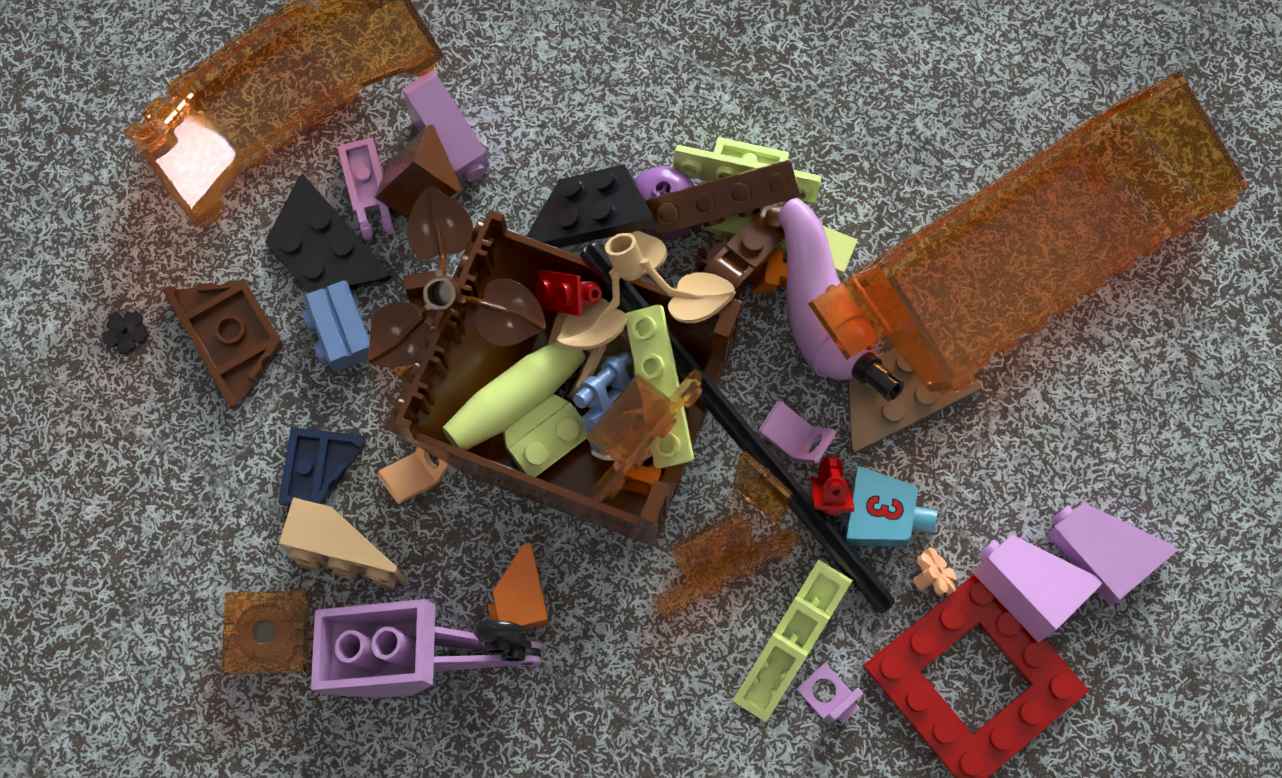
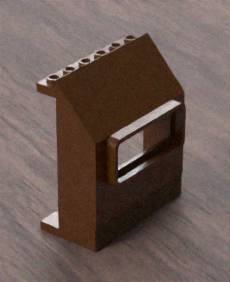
(461, 362)

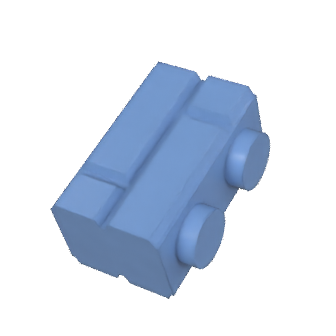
(337, 325)

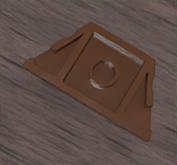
(228, 334)

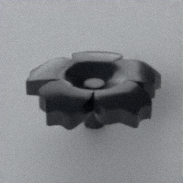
(125, 331)

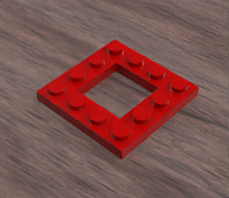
(979, 754)

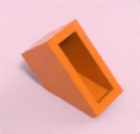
(520, 594)

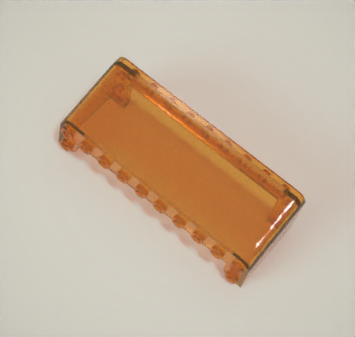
(1050, 232)

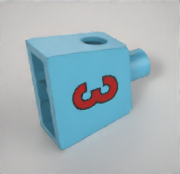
(884, 511)

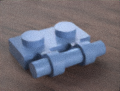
(594, 389)

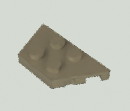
(877, 419)

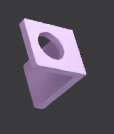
(794, 435)
(842, 705)

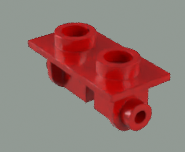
(565, 292)
(829, 490)

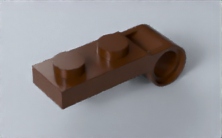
(749, 248)

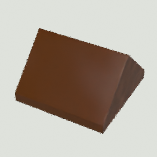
(414, 169)

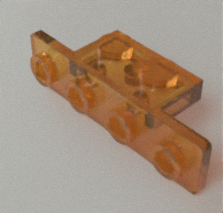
(634, 423)
(718, 556)

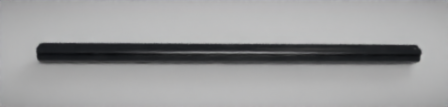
(750, 442)

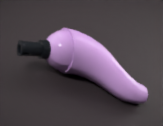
(808, 275)

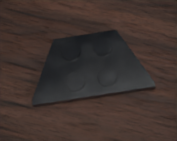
(592, 208)
(319, 244)

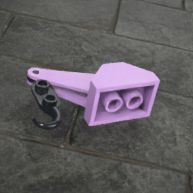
(391, 649)

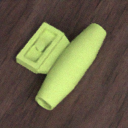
(523, 406)

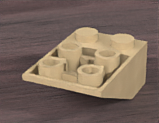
(321, 536)

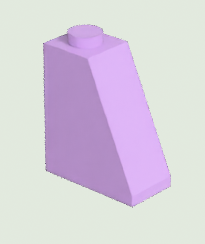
(432, 105)
(1108, 549)
(1034, 584)

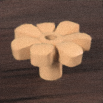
(934, 573)

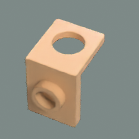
(412, 475)

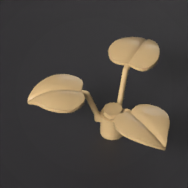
(635, 255)

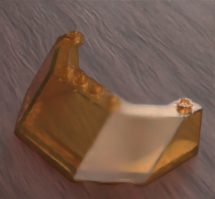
(270, 88)

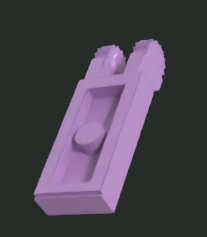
(363, 179)

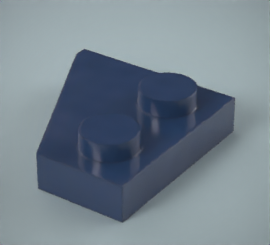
(316, 463)

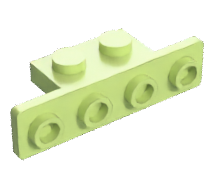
(737, 157)
(656, 364)

